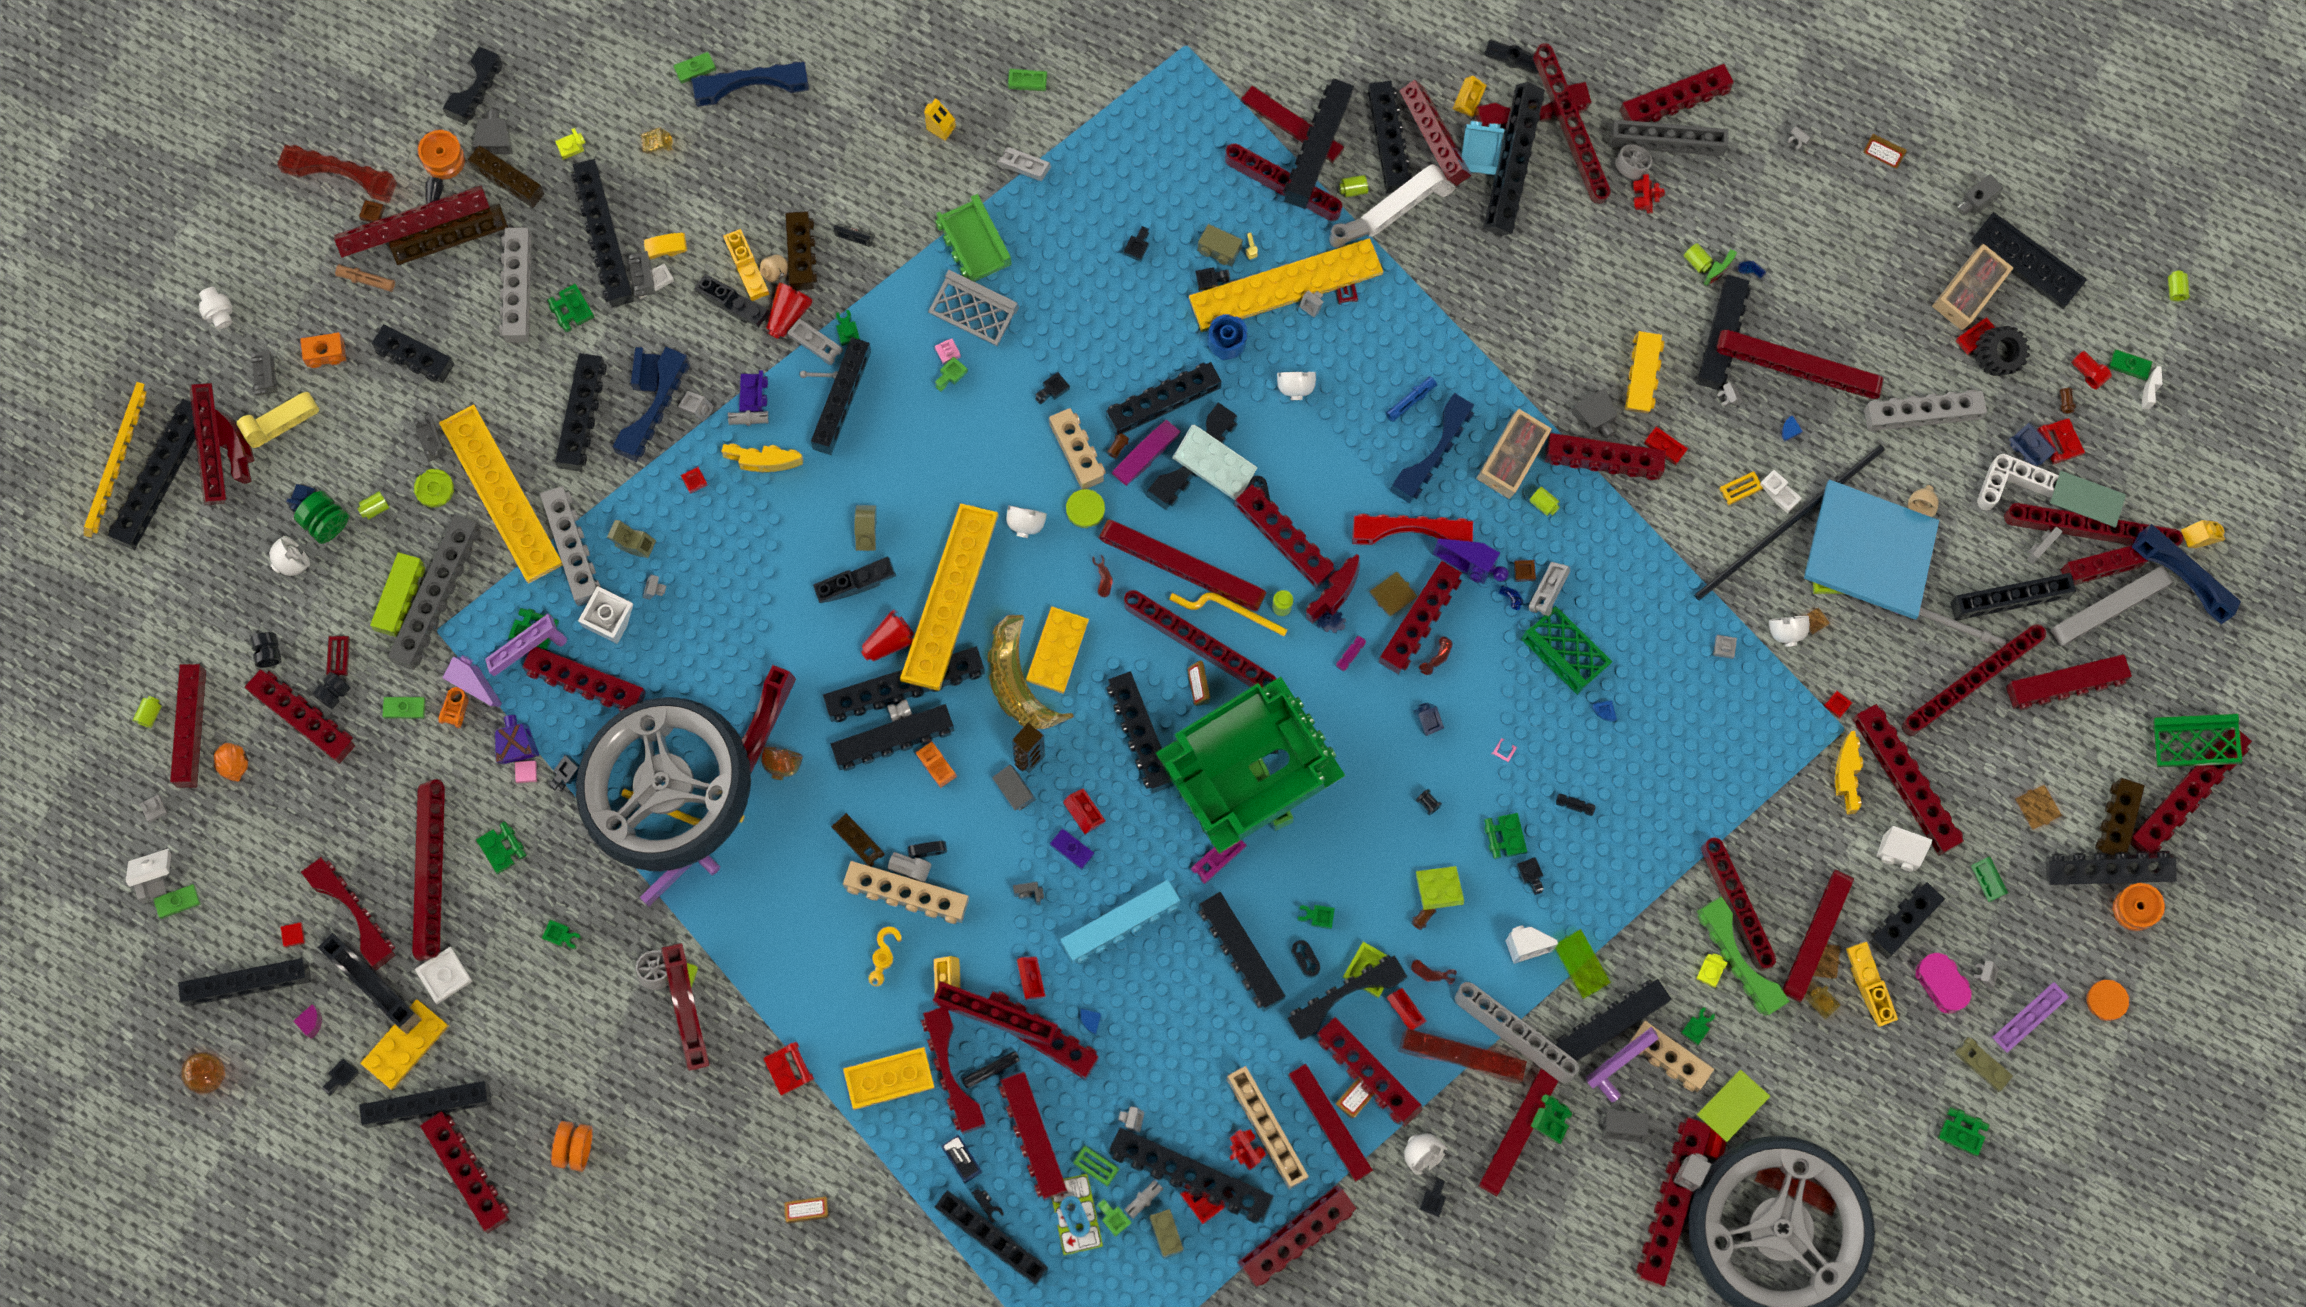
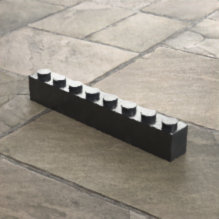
(1319, 143)

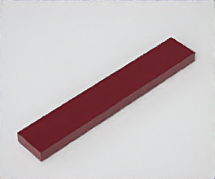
(1284, 118)
(1330, 1123)

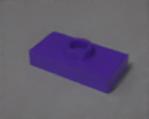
(1072, 849)

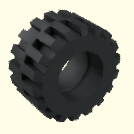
(2015, 346)

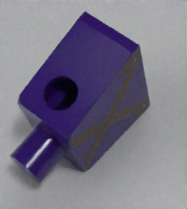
(514, 742)

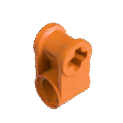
(452, 711)

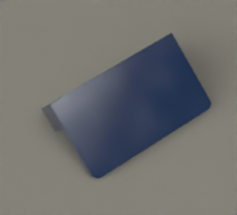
(645, 371)

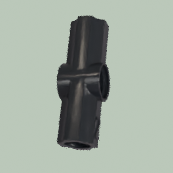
(1503, 53)

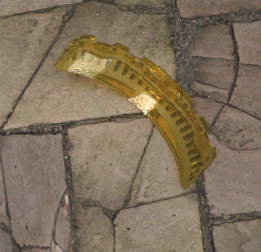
(1008, 680)

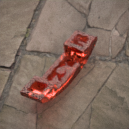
(1812, 1195)

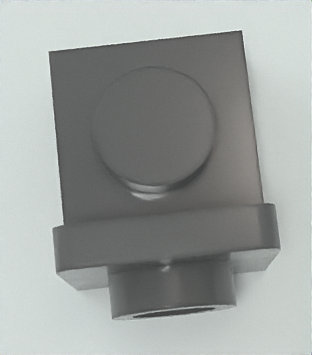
(1025, 891)

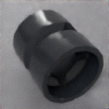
(265, 649)
(331, 690)

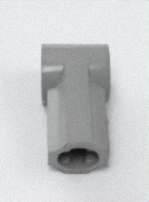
(1348, 232)
(913, 868)

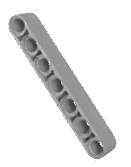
(2111, 606)
(1520, 1042)

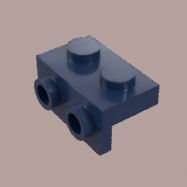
(2032, 445)

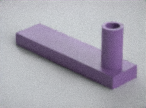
(524, 643)
(671, 876)
(2030, 1017)
(1600, 1076)

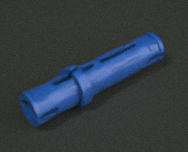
(1417, 393)

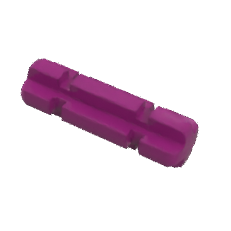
(1351, 653)

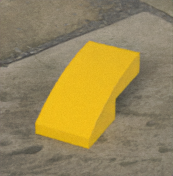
(667, 244)

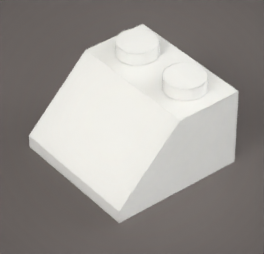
(606, 615)
(1903, 848)
(1529, 943)

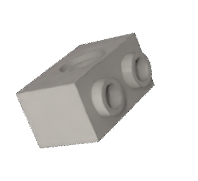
(1692, 1172)

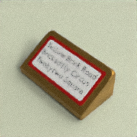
(1884, 151)
(1199, 683)
(1354, 1099)
(806, 1210)

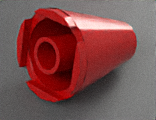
(786, 310)
(887, 638)

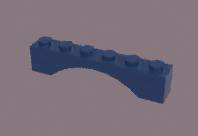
(711, 89)
(633, 438)
(1411, 479)
(2214, 596)

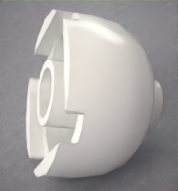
(1296, 384)
(1025, 521)
(287, 558)
(1789, 629)
(1423, 1151)

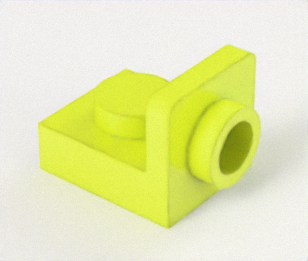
(570, 144)
(1711, 969)

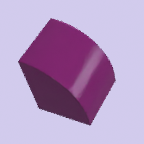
(309, 1021)

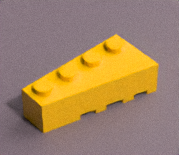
(1643, 372)

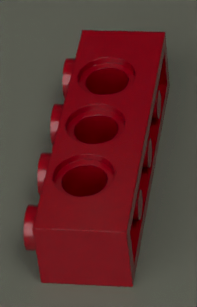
(2104, 565)

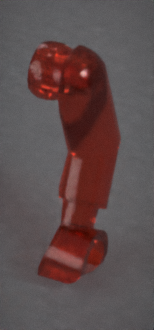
(1106, 578)
(1442, 656)
(1428, 975)

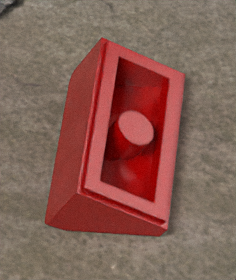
(1084, 811)

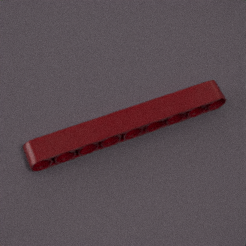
(1572, 114)
(1800, 364)
(2083, 524)
(1182, 565)
(1196, 634)
(1980, 673)
(428, 870)

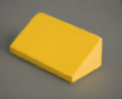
(1469, 96)
(947, 971)

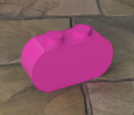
(1943, 983)

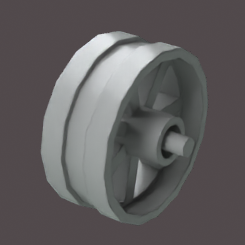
(1635, 163)
(654, 970)

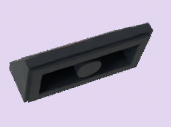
(853, 234)

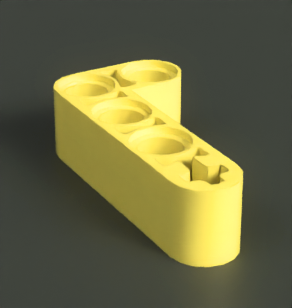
(278, 420)

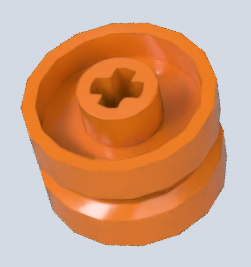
(441, 154)
(2150, 910)
(572, 1146)

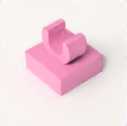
(947, 351)

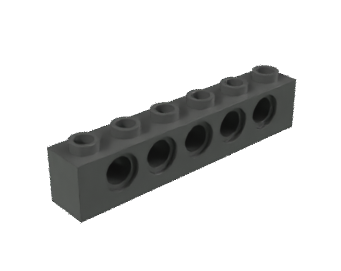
(1670, 137)

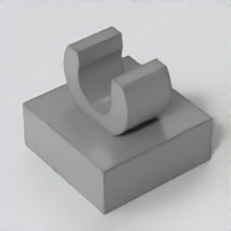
(1801, 136)
(1311, 303)
(1732, 395)
(653, 588)
(1725, 646)
(153, 808)
(1989, 973)
(1132, 1119)

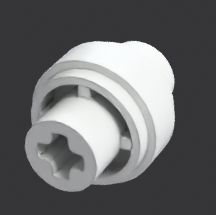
(215, 308)

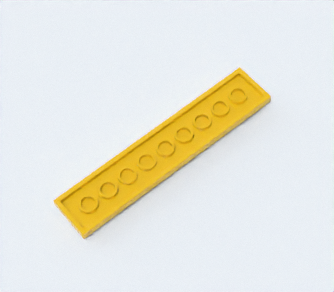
(1287, 283)
(501, 494)
(949, 597)

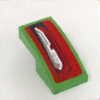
(1719, 269)

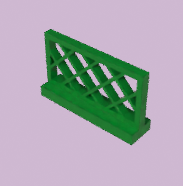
(1553, 657)
(2197, 723)

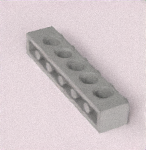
(520, 330)
(1877, 420)
(552, 501)

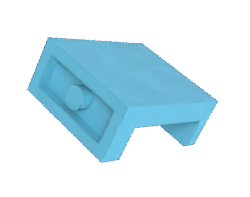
(1482, 147)

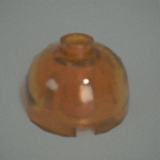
(780, 762)
(202, 1072)

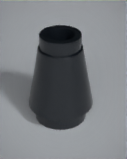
(433, 189)

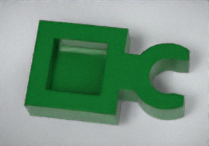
(846, 329)
(1320, 916)
(558, 934)
(1696, 1028)

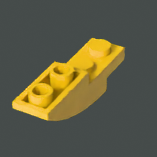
(746, 265)
(770, 460)
(1847, 765)
(1870, 984)

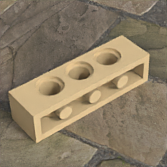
(1085, 476)
(1700, 1070)

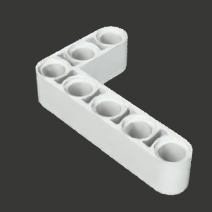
(1406, 197)
(2009, 474)

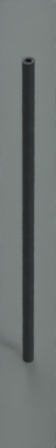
(1786, 525)

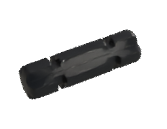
(1575, 804)

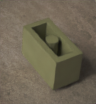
(1219, 245)
(1166, 1234)

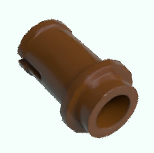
(2068, 405)
(1120, 442)
(1422, 918)

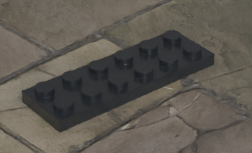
(2030, 260)

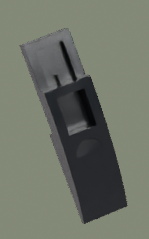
(731, 302)
(854, 582)

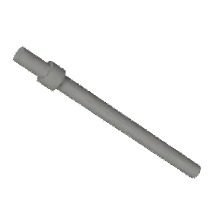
(1985, 636)

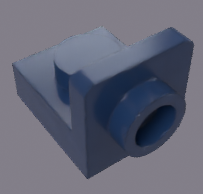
(299, 495)
(1429, 718)

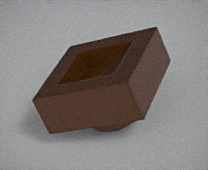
(371, 211)
(1524, 570)

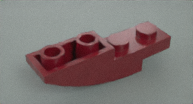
(238, 449)
(1340, 585)

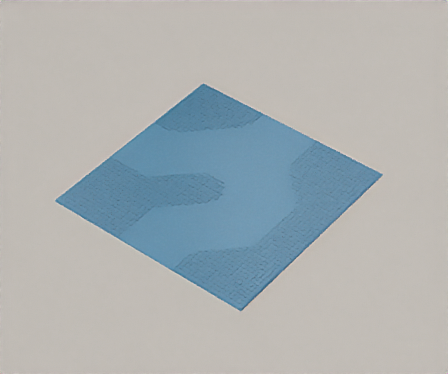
(739, 559)

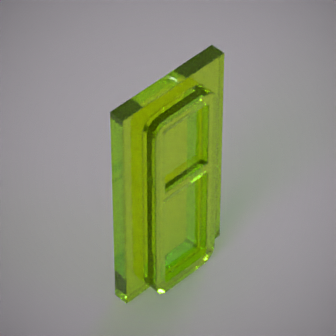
(1582, 964)

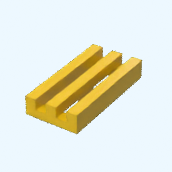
(1726, 495)

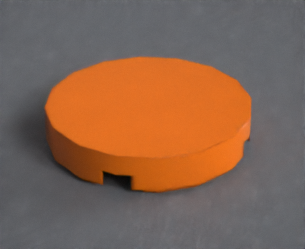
(2108, 1000)

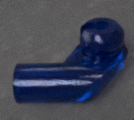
(1751, 267)
(1514, 596)

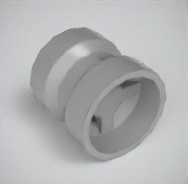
(899, 711)

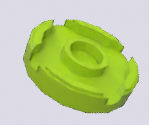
(439, 486)
(1085, 508)

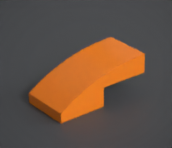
(936, 764)

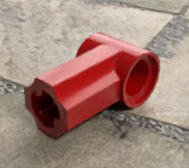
(2094, 373)
(1715, 1146)

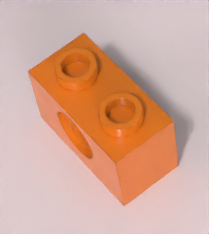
(314, 345)

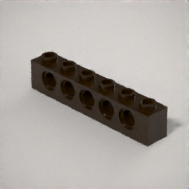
(448, 234)

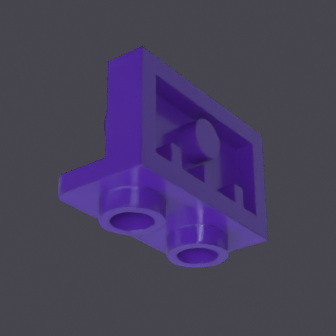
(752, 392)

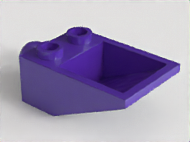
(1471, 558)

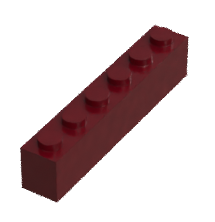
(207, 444)
(2069, 681)
(188, 726)
(995, 1014)
(1033, 1135)

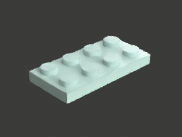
(1214, 462)

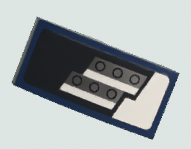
(961, 1159)

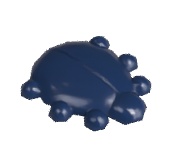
(1331, 622)

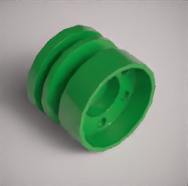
(321, 517)

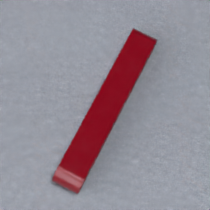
(1278, 174)
(1747, 911)
(1817, 935)
(1517, 1134)

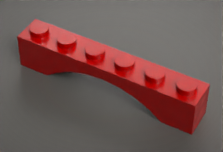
(1370, 529)

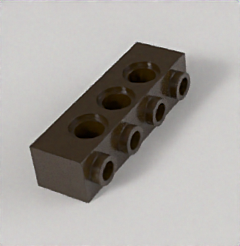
(506, 176)
(795, 223)
(1028, 748)
(2132, 793)

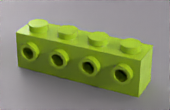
(397, 594)

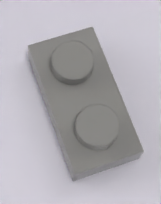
(2037, 550)

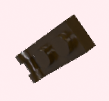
(857, 839)

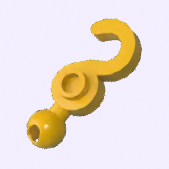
(883, 957)

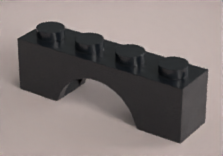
(462, 105)

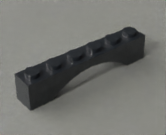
(1168, 486)
(1385, 975)
(369, 983)

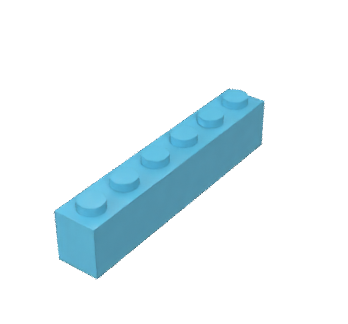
(1120, 921)

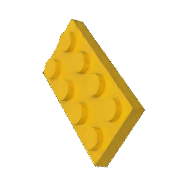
(1057, 650)
(401, 1051)
(888, 1078)

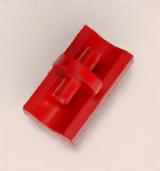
(1646, 202)
(1243, 1150)

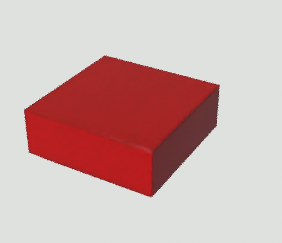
(694, 480)
(1838, 704)
(292, 935)

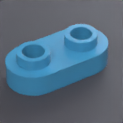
(1074, 1217)

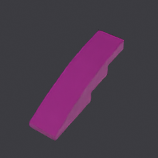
(1146, 452)

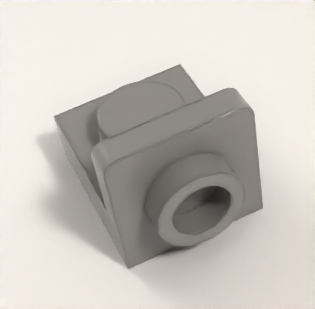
(696, 405)

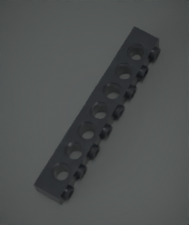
(1514, 159)
(582, 173)
(159, 484)
(892, 681)
(1125, 1140)

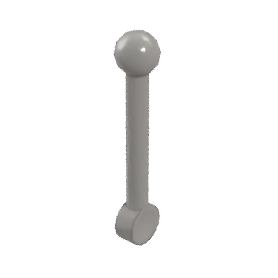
(803, 374)

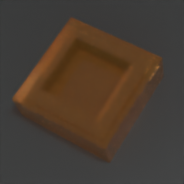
(1817, 621)

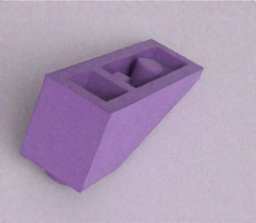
(470, 679)

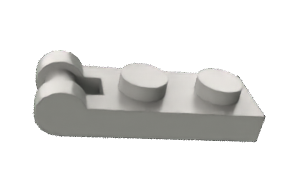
(1024, 164)
(814, 341)
(1549, 588)

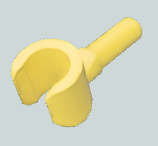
(1252, 251)

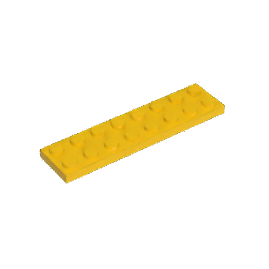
(117, 454)

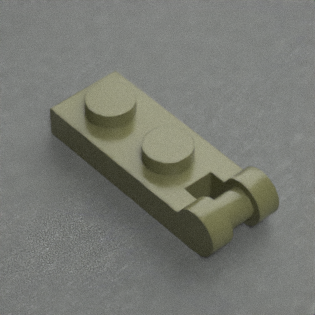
(1984, 1064)

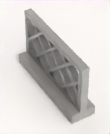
(984, 295)

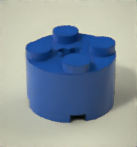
(1235, 340)

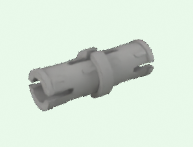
(748, 418)
(1143, 1199)

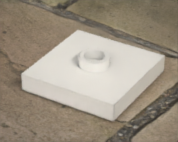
(148, 867)
(443, 975)

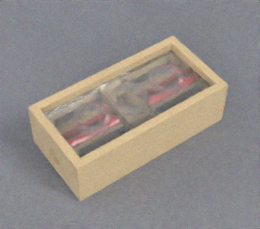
(1972, 287)
(1514, 453)

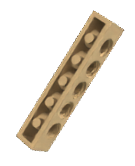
(857, 872)
(1267, 1127)

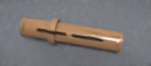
(357, 275)

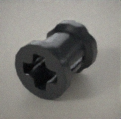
(1429, 802)

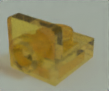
(656, 140)
(1823, 1002)

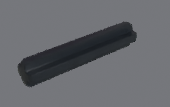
(990, 1069)

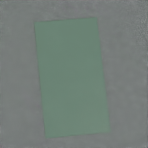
(2088, 498)

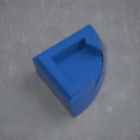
(1790, 429)
(1605, 710)
(1090, 1020)

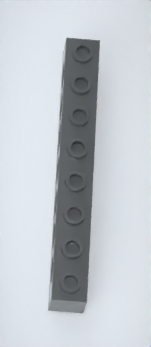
(458, 528)

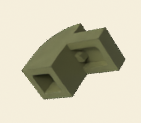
(865, 527)
(630, 540)

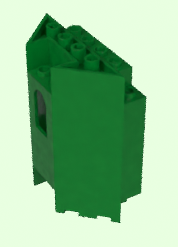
(1214, 758)

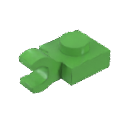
(951, 372)
(1115, 1219)

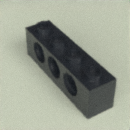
(390, 337)
(1930, 901)

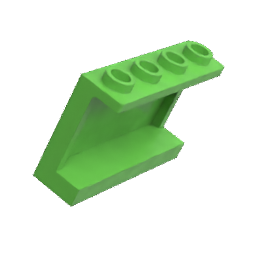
(973, 240)

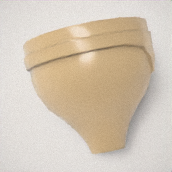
(1924, 501)

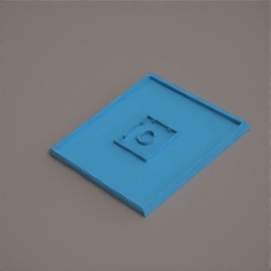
(1871, 549)

